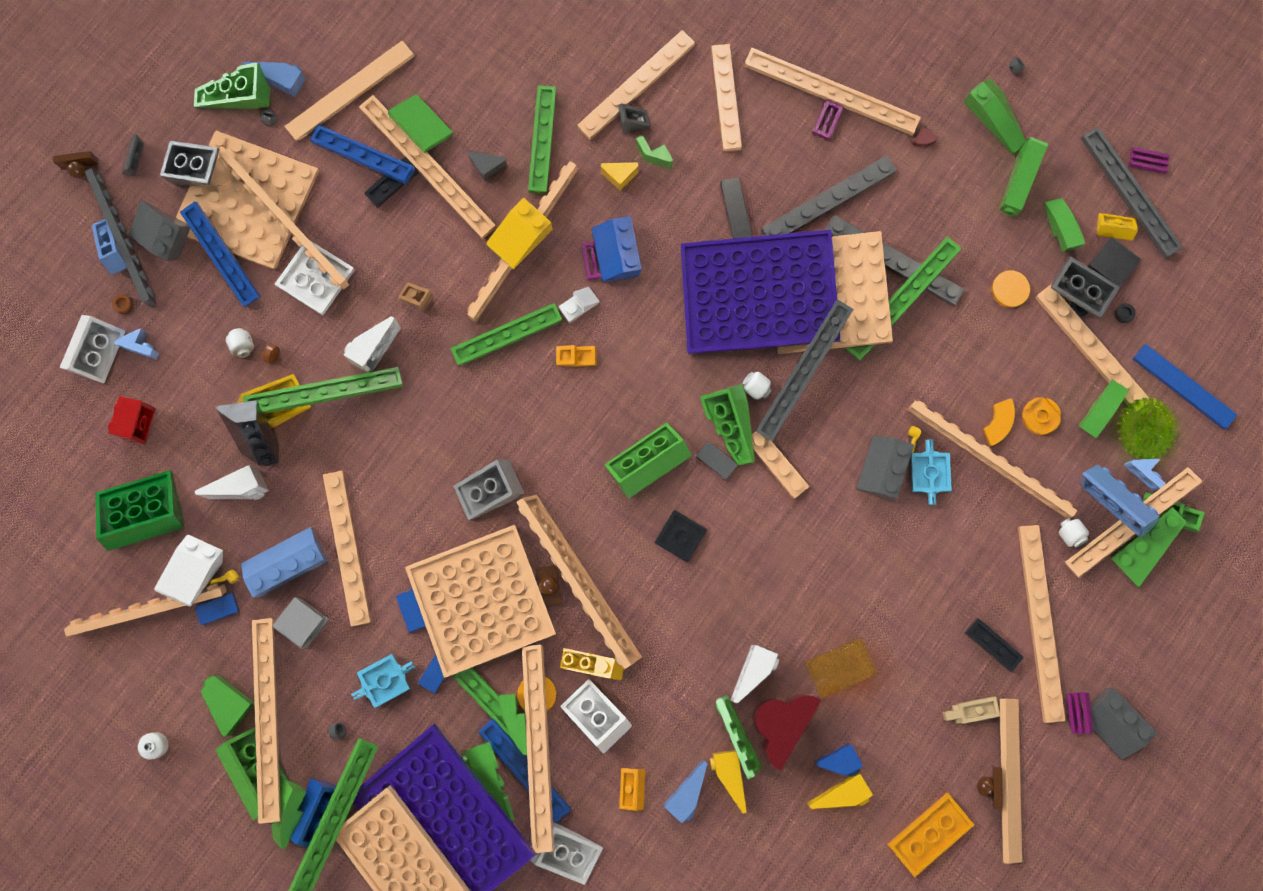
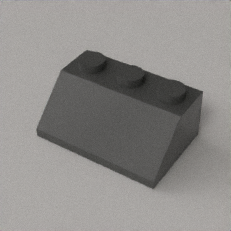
(1084, 287)
(885, 467)
(1119, 724)

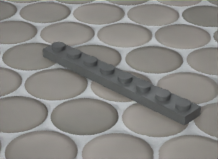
(1131, 192)
(831, 198)
(118, 231)
(902, 264)
(804, 370)

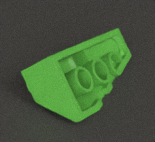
(238, 90)
(993, 109)
(730, 415)
(484, 767)

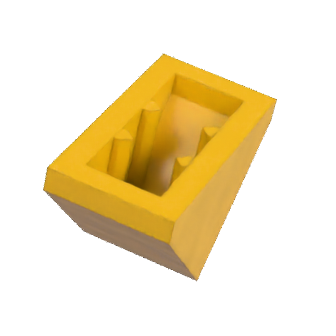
(619, 173)

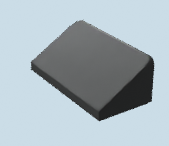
(133, 156)

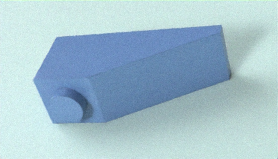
(282, 76)
(107, 248)
(684, 799)

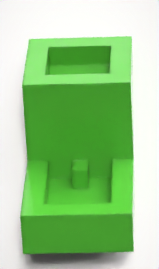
(658, 156)

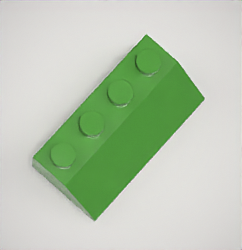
(648, 460)
(240, 762)

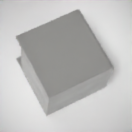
(300, 622)

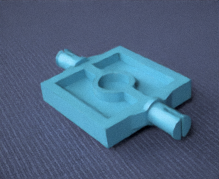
(930, 472)
(383, 680)

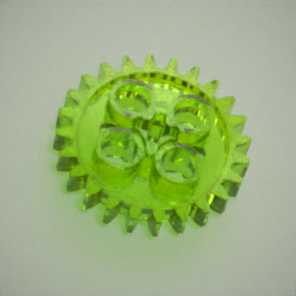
(1147, 428)

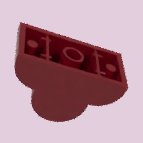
(783, 725)

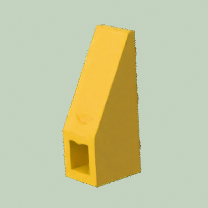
(591, 664)

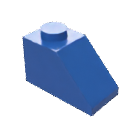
(842, 761)

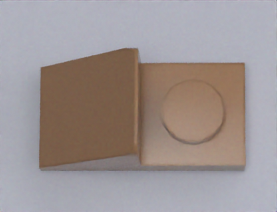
(416, 296)

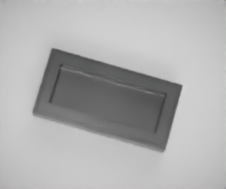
(716, 460)

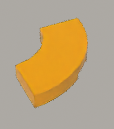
(1002, 422)

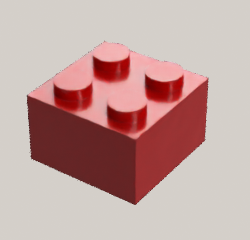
(131, 420)

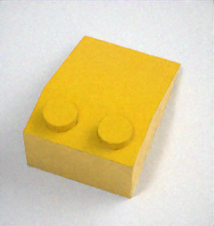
(519, 233)
(277, 417)

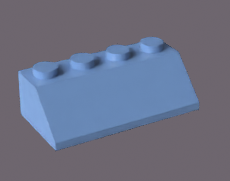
(1119, 500)
(283, 563)

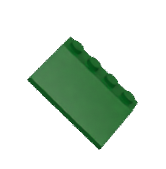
(137, 511)

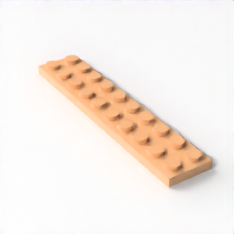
(580, 581)

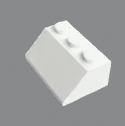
(92, 349)

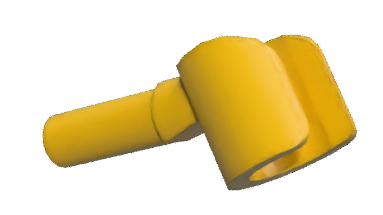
(915, 433)
(231, 576)

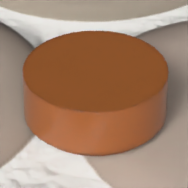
(122, 304)
(271, 353)

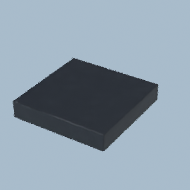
(1114, 262)
(680, 536)

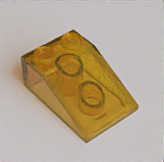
(841, 667)

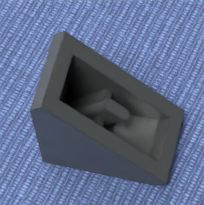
(633, 118)
(487, 164)

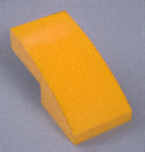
(576, 356)

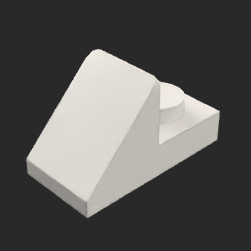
(579, 304)

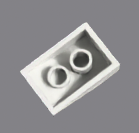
(371, 345)
(241, 484)
(189, 570)
(755, 669)
(596, 716)
(572, 855)

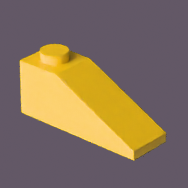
(728, 771)
(846, 793)

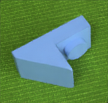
(135, 343)
(1142, 471)

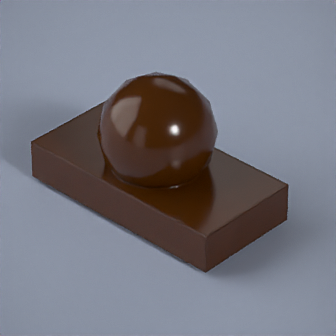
(75, 162)
(549, 585)
(992, 787)

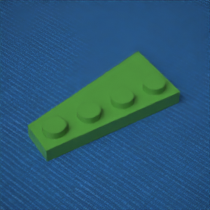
(1143, 553)
(738, 735)

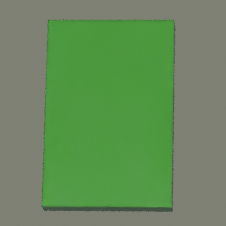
(420, 123)

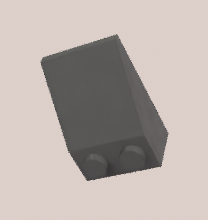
(189, 164)
(159, 231)

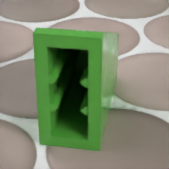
(225, 703)

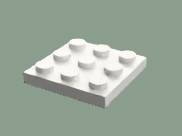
(308, 283)

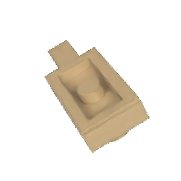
(973, 710)

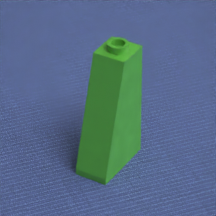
(1022, 176)

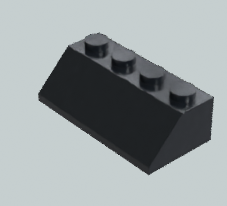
(251, 432)

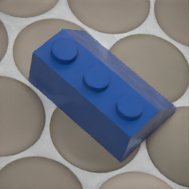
(616, 249)
(313, 807)

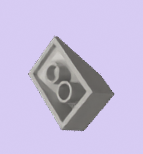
(488, 488)

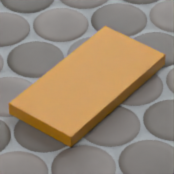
(930, 834)

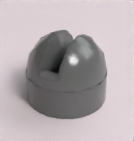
(1017, 65)
(268, 121)
(340, 728)

